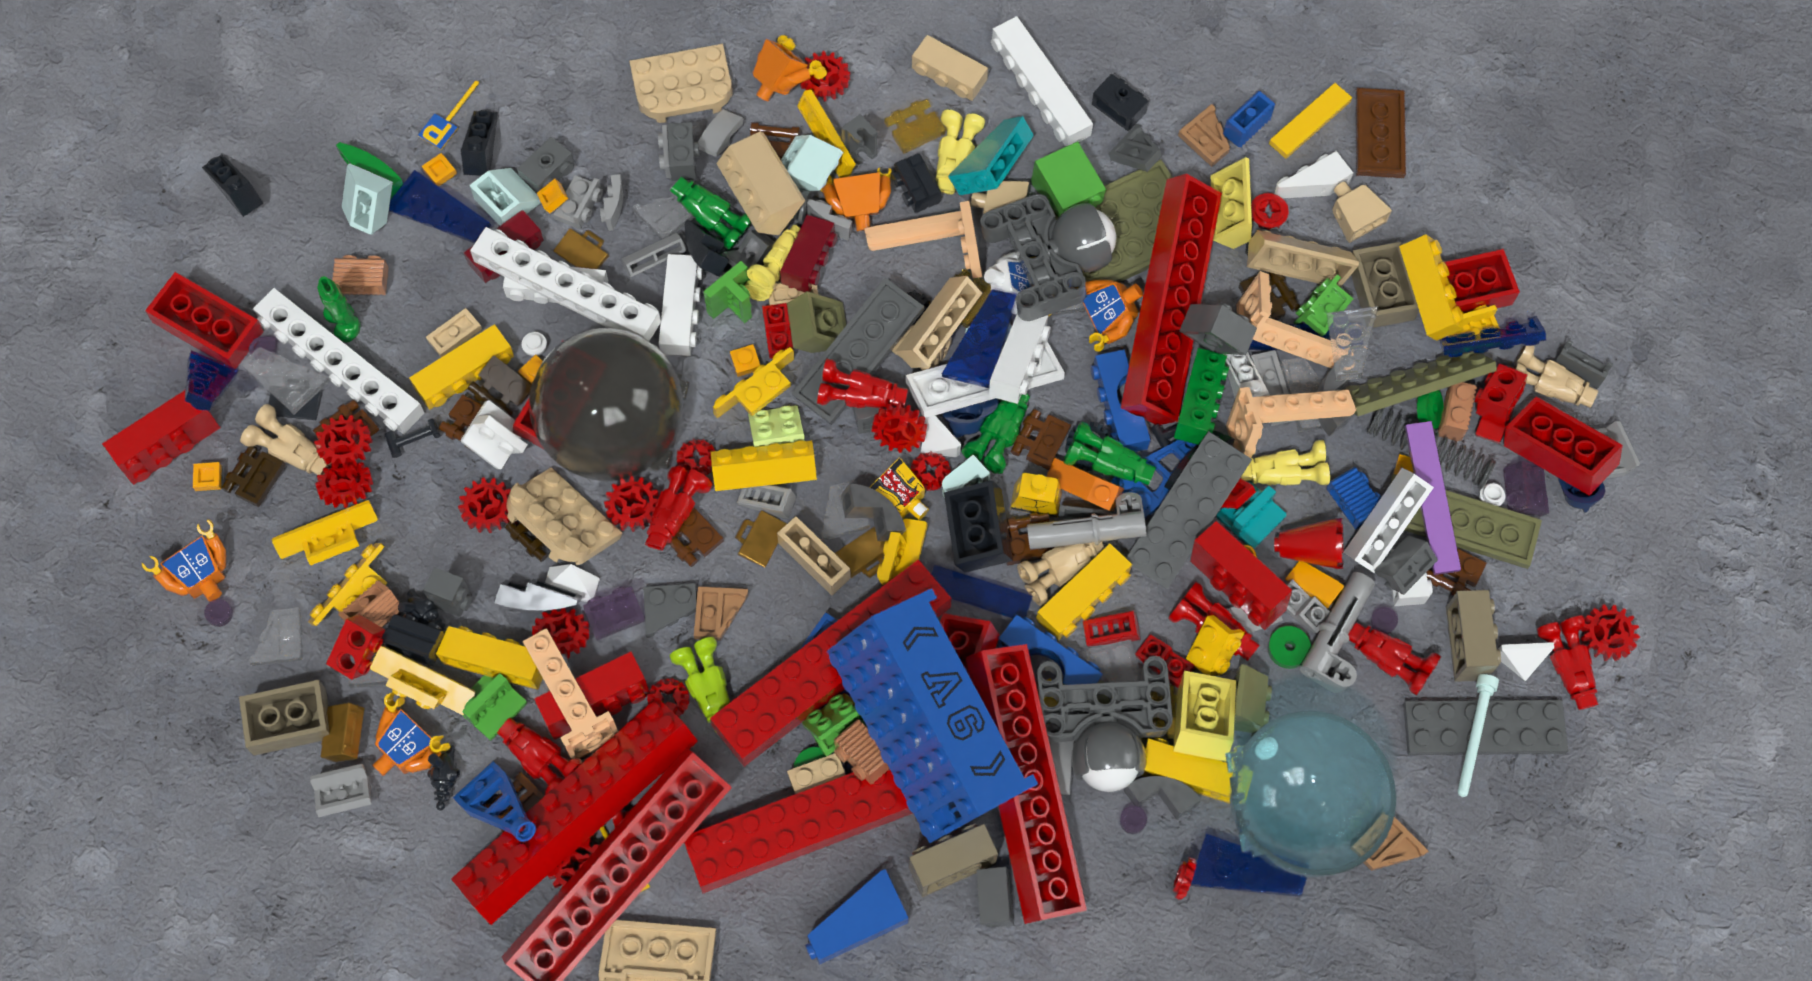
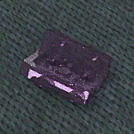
(1526, 488)
(613, 612)

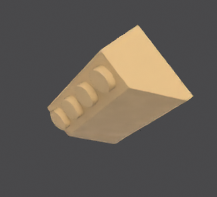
(761, 183)
(1299, 258)

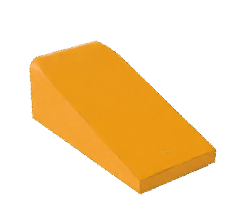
(1316, 583)

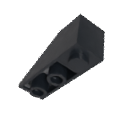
(479, 143)
(233, 185)

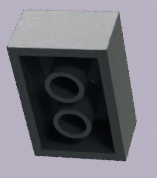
(978, 526)

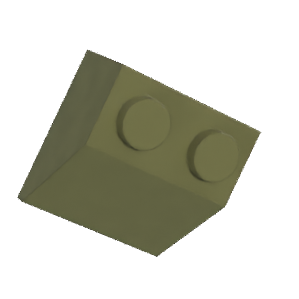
(815, 321)
(1251, 699)

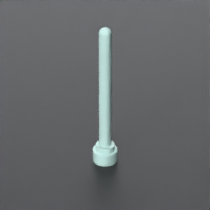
(1486, 687)

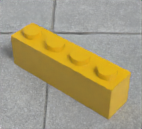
(1432, 287)
(460, 367)
(763, 465)
(1083, 592)
(488, 656)
(1201, 774)

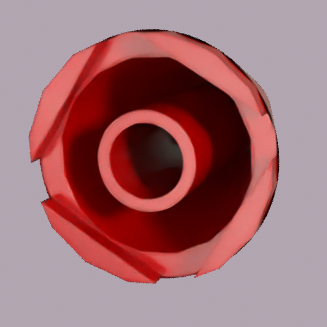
(1313, 543)

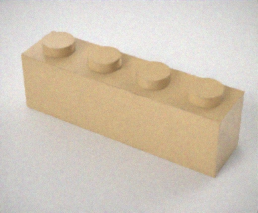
(939, 322)

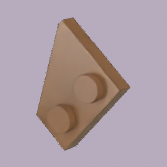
(1206, 136)
(716, 610)
(1396, 848)

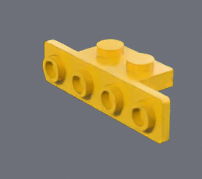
(760, 388)
(327, 535)
(902, 550)
(357, 580)
(420, 682)

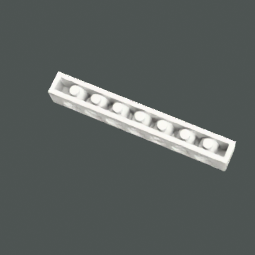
(492, 242)
(276, 306)

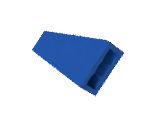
(862, 918)

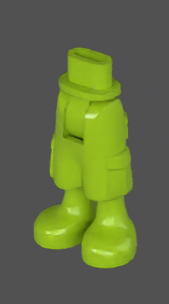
(705, 687)

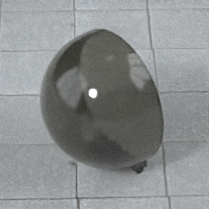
(607, 405)

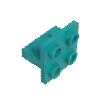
(1254, 518)

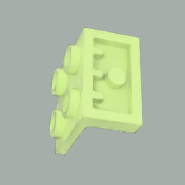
(776, 426)

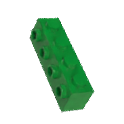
(1201, 396)

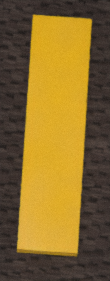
(1310, 120)
(824, 130)

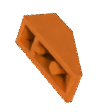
(1085, 485)

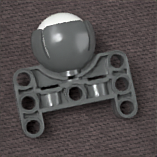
(1072, 244)
(1107, 735)

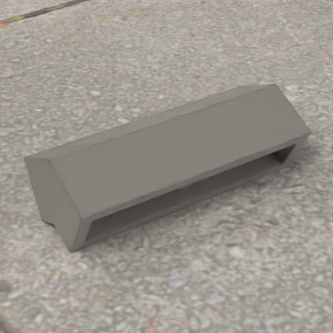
(651, 250)

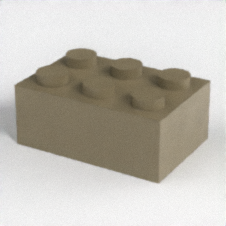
(1384, 284)
(1472, 635)
(284, 717)
(952, 859)

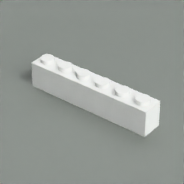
(1041, 82)

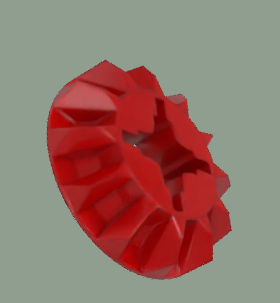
(1275, 204)
(687, 451)
(934, 460)
(680, 695)
(1184, 878)

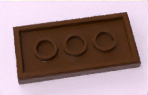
(1380, 133)

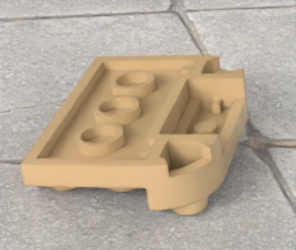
(682, 82)
(561, 518)
(656, 952)

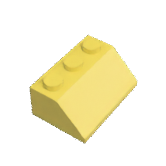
(1234, 213)

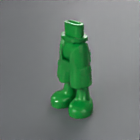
(709, 210)
(338, 310)
(1000, 426)
(1111, 456)

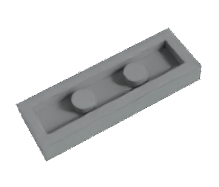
(1271, 374)

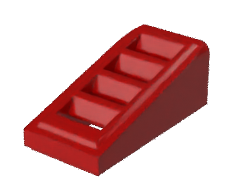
(1120, 619)

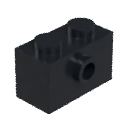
(1120, 102)

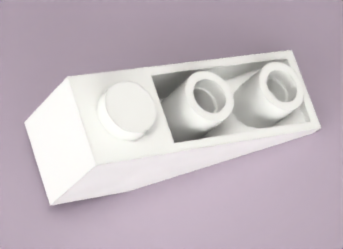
(1315, 179)
(1244, 374)

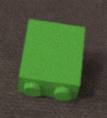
(1067, 179)

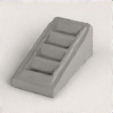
(782, 503)

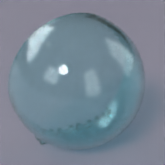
(1311, 794)

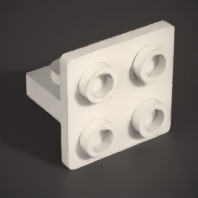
(493, 436)

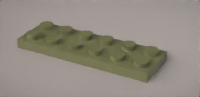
(1419, 381)
(1487, 529)

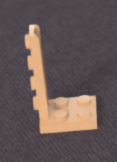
(930, 229)
(1257, 307)
(1250, 412)
(587, 730)

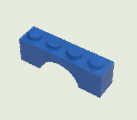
(1111, 373)
(1073, 668)

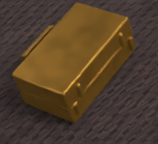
(580, 251)
(761, 539)
(863, 553)
(345, 732)

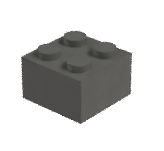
(1218, 328)

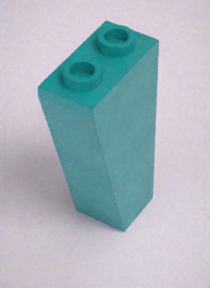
(992, 158)

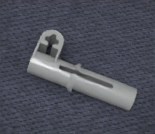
(1127, 523)
(1324, 656)

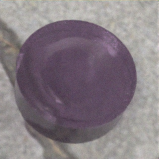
(218, 613)
(1384, 620)
(1133, 819)

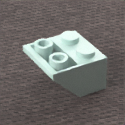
(810, 162)
(503, 194)
(366, 199)

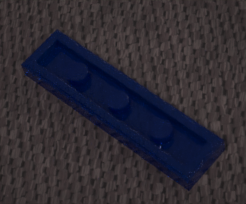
(982, 593)

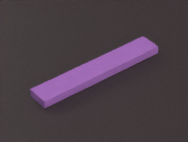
(1435, 507)

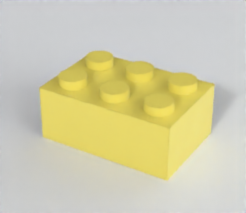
(1205, 716)

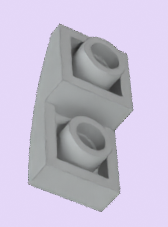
(718, 133)
(613, 204)
(822, 210)
(1306, 609)
(1062, 758)

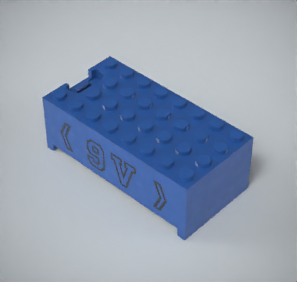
(927, 717)

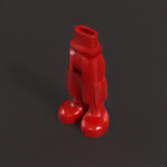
(863, 389)
(675, 508)
(1186, 611)
(1391, 654)
(1572, 664)
(536, 753)

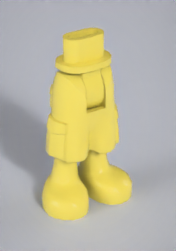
(954, 151)
(764, 277)
(1285, 467)

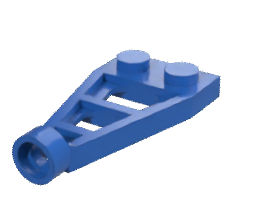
(1152, 500)
(482, 788)

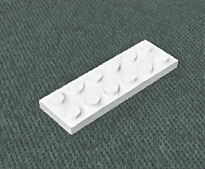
(940, 395)

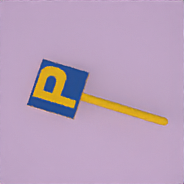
(440, 130)

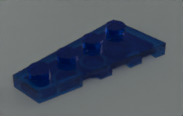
(432, 206)
(1491, 337)
(983, 342)
(206, 380)
(1226, 867)

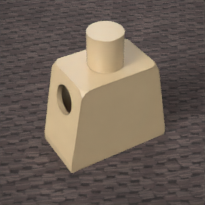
(1005, 194)
(1358, 211)

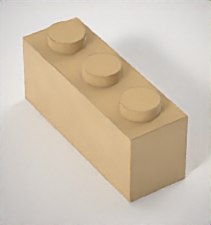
(949, 68)
(813, 555)

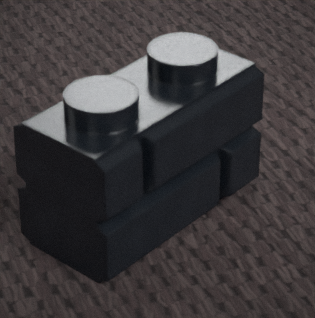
(916, 182)
(413, 638)

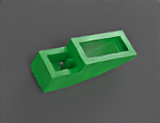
(370, 163)

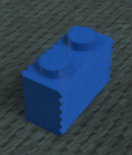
(1249, 119)
(1353, 496)

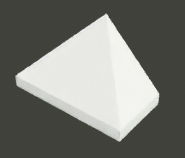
(939, 439)
(574, 580)
(1524, 658)

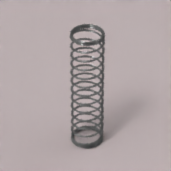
(1488, 467)

